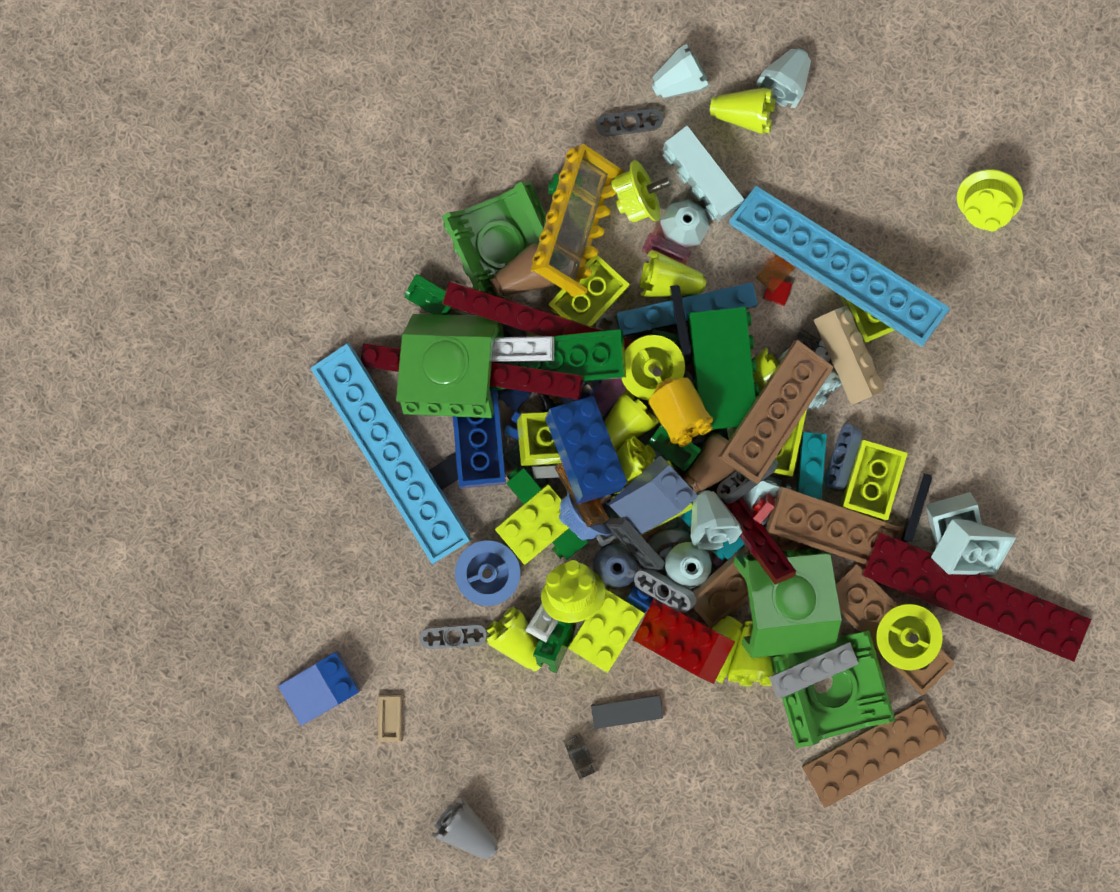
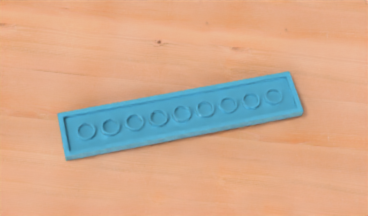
(839, 266)
(391, 453)

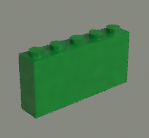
(723, 363)

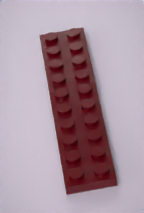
(976, 598)

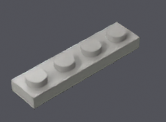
(813, 670)

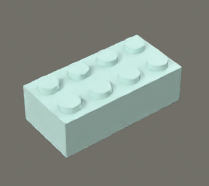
(702, 174)

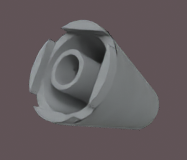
(465, 831)

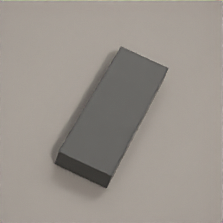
(635, 543)
(627, 711)

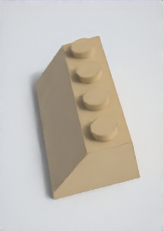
(849, 354)

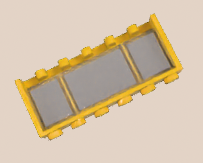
(574, 219)

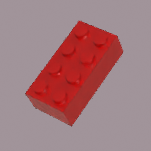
(684, 641)

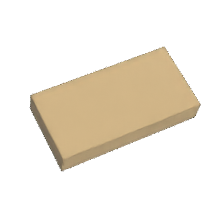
(389, 718)

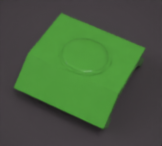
(495, 232)
(447, 365)
(796, 613)
(852, 703)

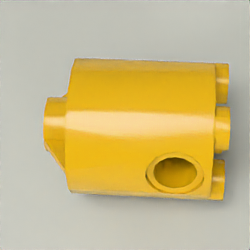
(680, 410)

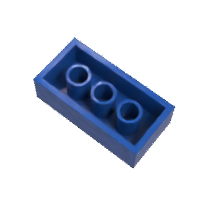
(479, 449)
(585, 449)

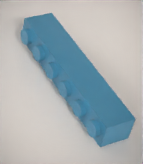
(661, 314)

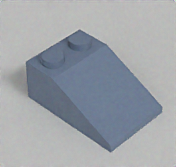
(653, 497)

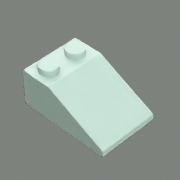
(943, 511)
(972, 548)

